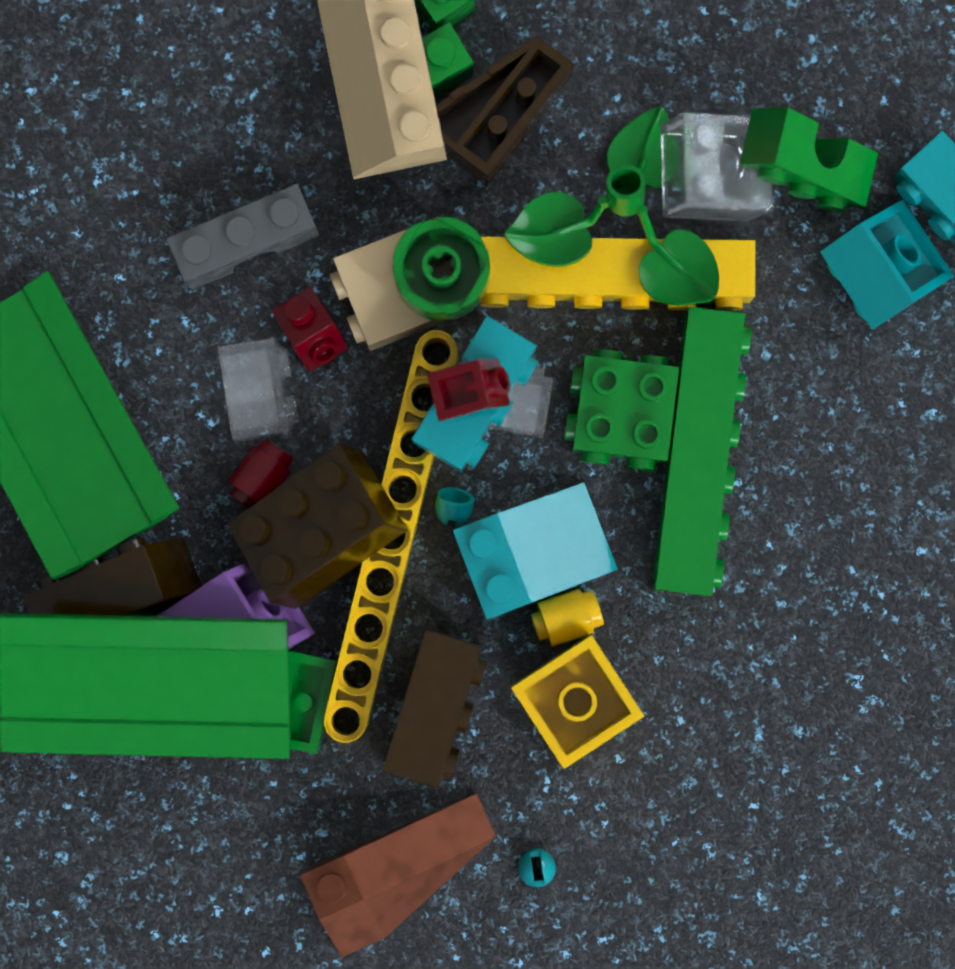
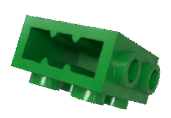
(622, 409)

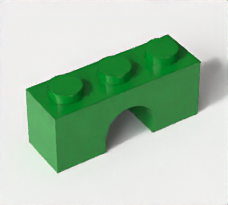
(786, 152)

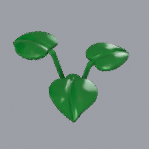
(556, 234)

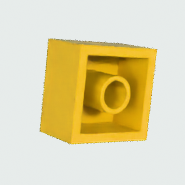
(577, 701)

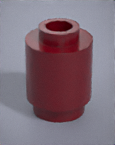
(259, 473)

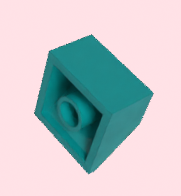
(886, 264)

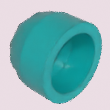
(454, 505)
(525, 868)

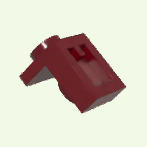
(469, 388)

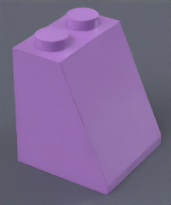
(239, 595)

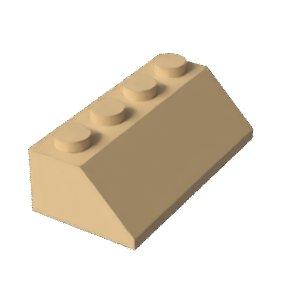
(382, 85)

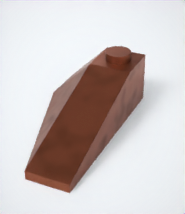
(385, 879)

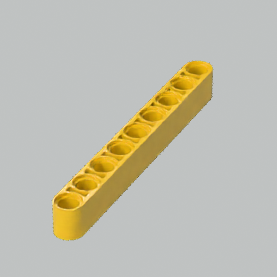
(395, 560)

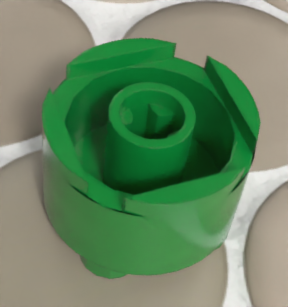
(434, 243)

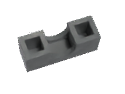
(257, 228)

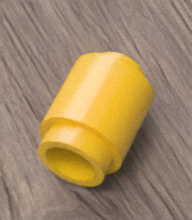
(567, 617)

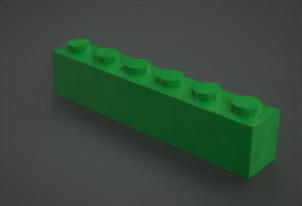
(699, 452)

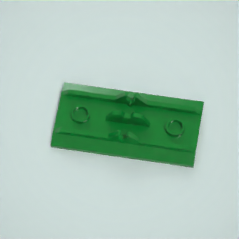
(67, 439)
(144, 686)

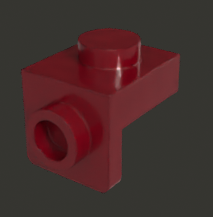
(310, 329)

